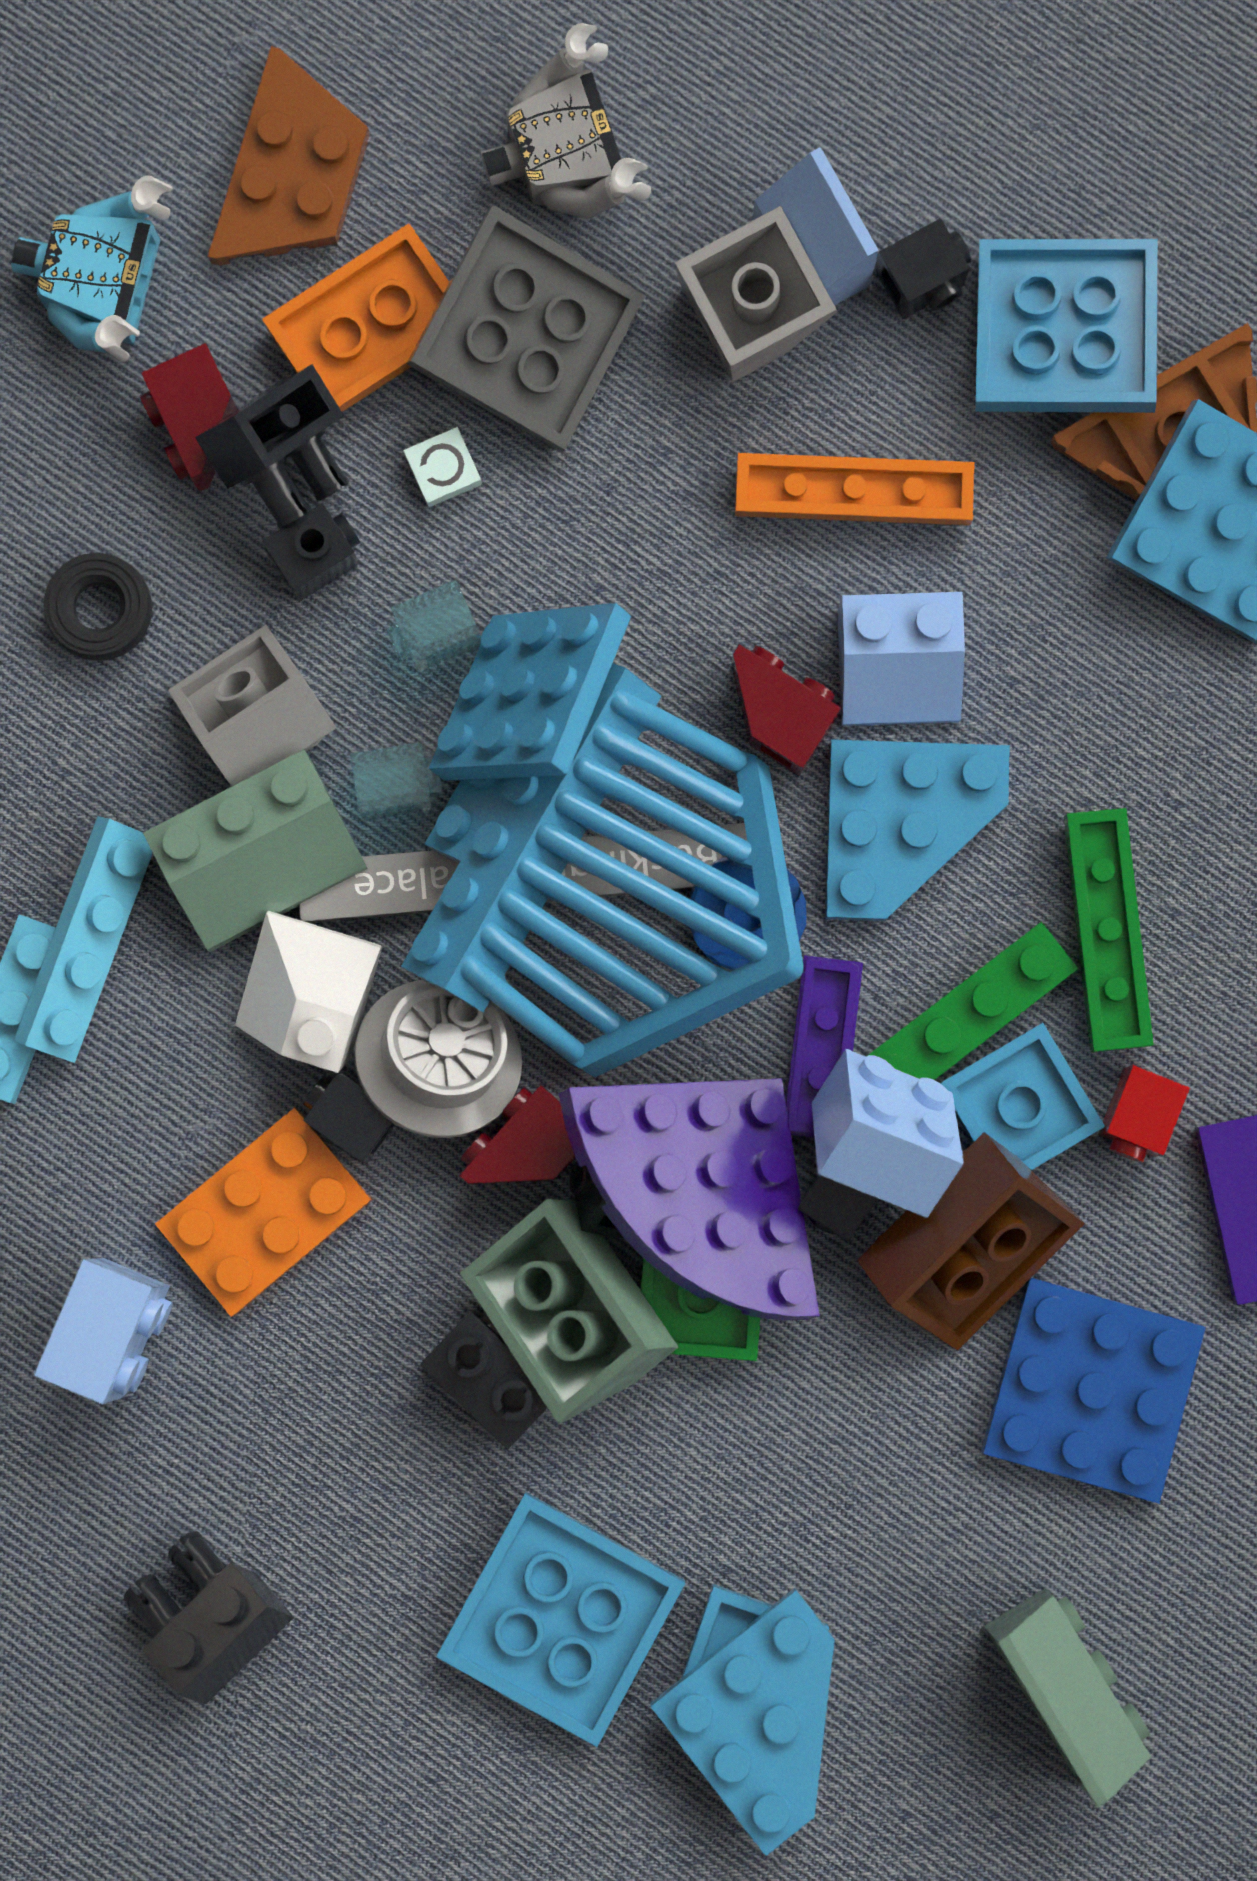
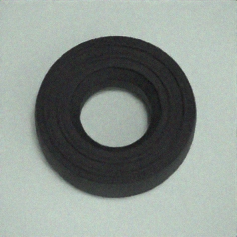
(85, 572)

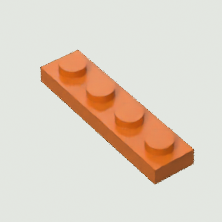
(854, 489)

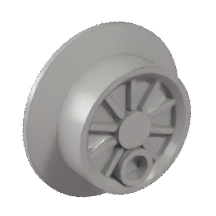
(437, 1061)

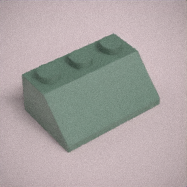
(255, 850)
(567, 1310)
(1071, 1693)

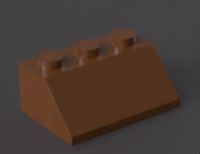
(974, 1247)

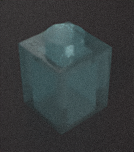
(434, 627)
(394, 781)

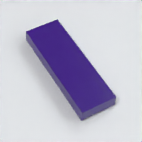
(821, 1032)
(1230, 1171)

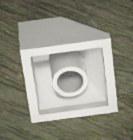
(307, 991)

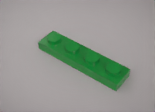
(1108, 930)
(979, 1006)

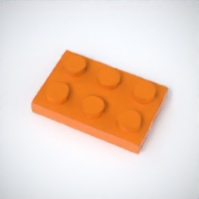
(362, 317)
(263, 1212)

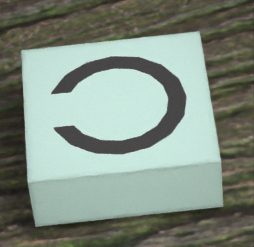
(442, 467)

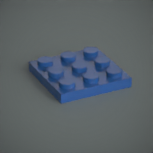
(1093, 1390)

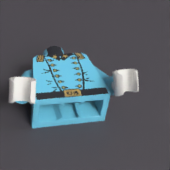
(98, 267)

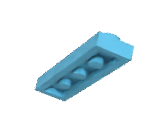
(85, 940)

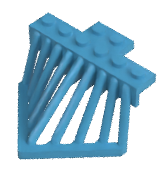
(524, 832)

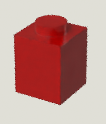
(1142, 1113)

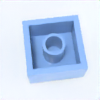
(886, 1133)
(104, 1331)

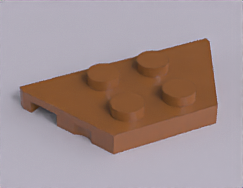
(291, 168)
(1129, 444)

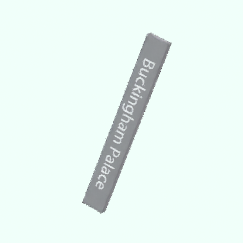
(417, 879)

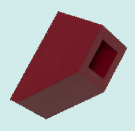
(188, 399)
(780, 713)
(526, 1148)

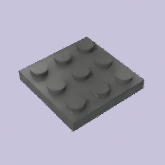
(526, 329)

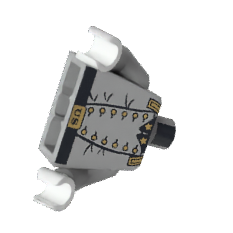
(565, 138)

